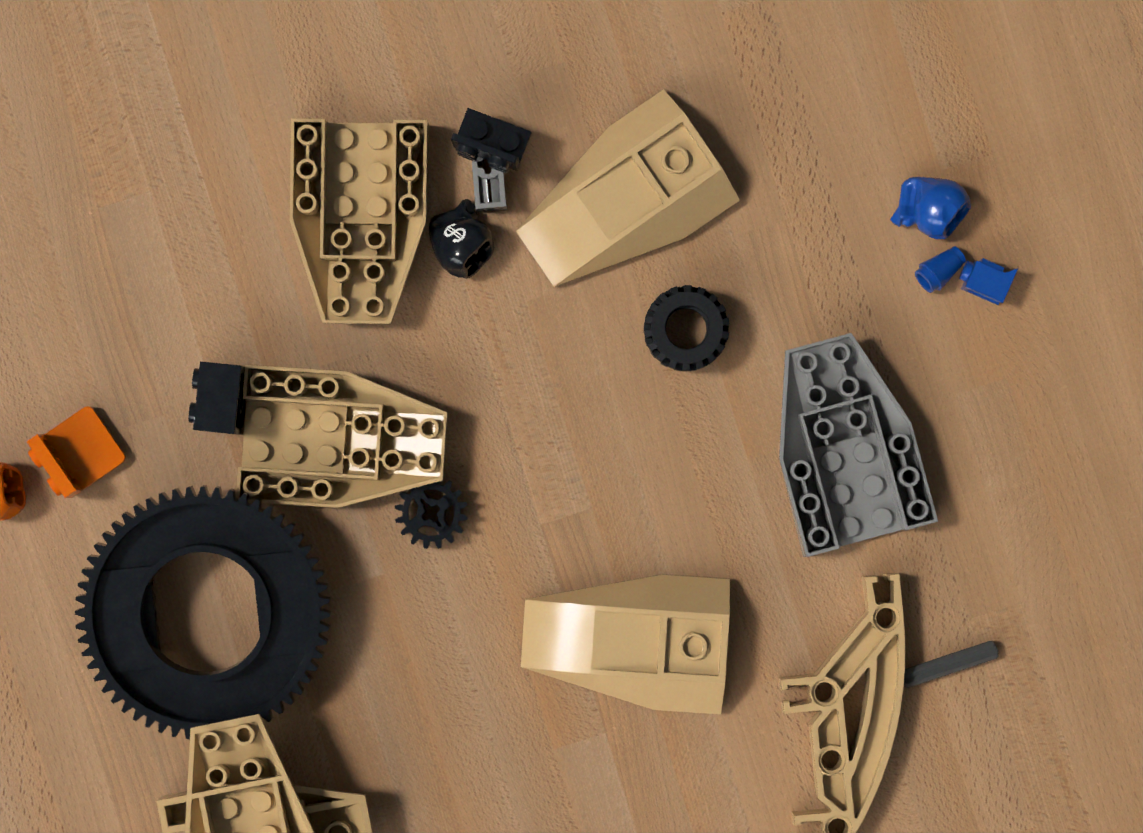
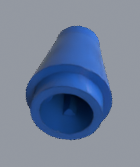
(938, 270)

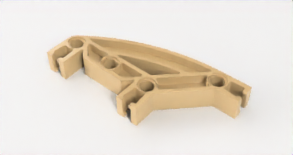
(880, 652)

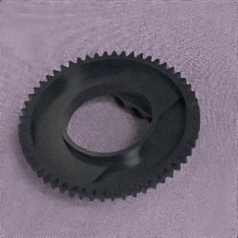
(124, 617)

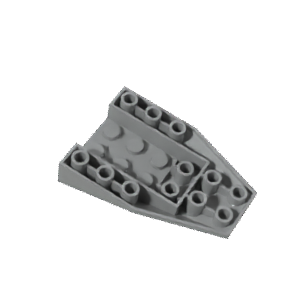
(847, 450)

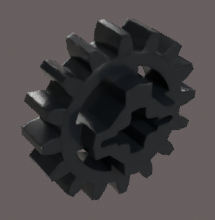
(419, 521)

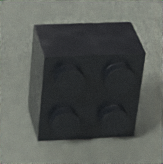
(218, 398)

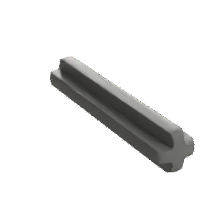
(950, 663)

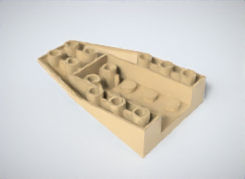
(358, 212)
(334, 438)

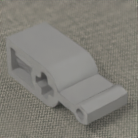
(481, 191)

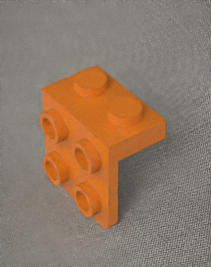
(76, 452)

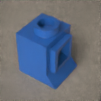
(986, 280)

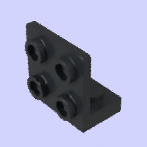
(491, 140)

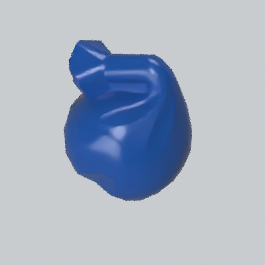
(932, 205)

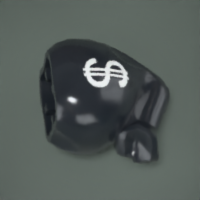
(461, 240)

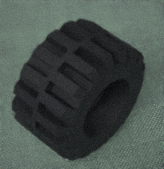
(686, 298)

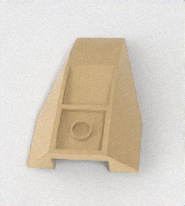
(628, 194)
(636, 640)
(240, 782)

